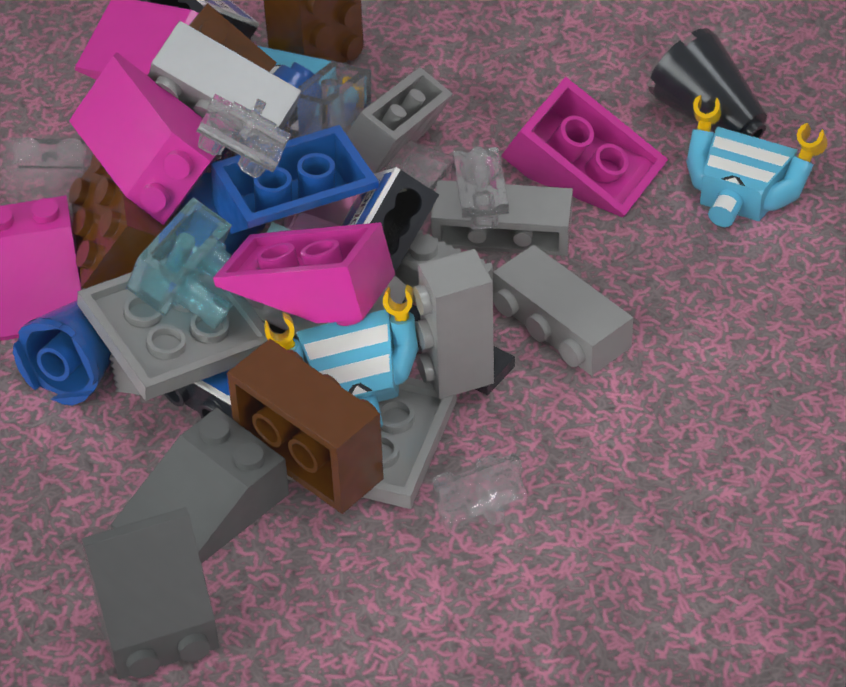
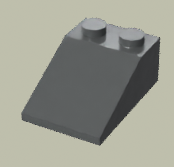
(219, 476)
(151, 594)

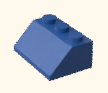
(310, 174)

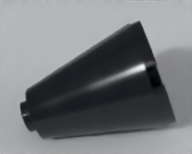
(708, 71)

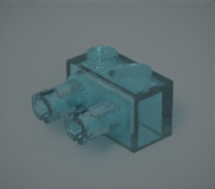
(174, 261)

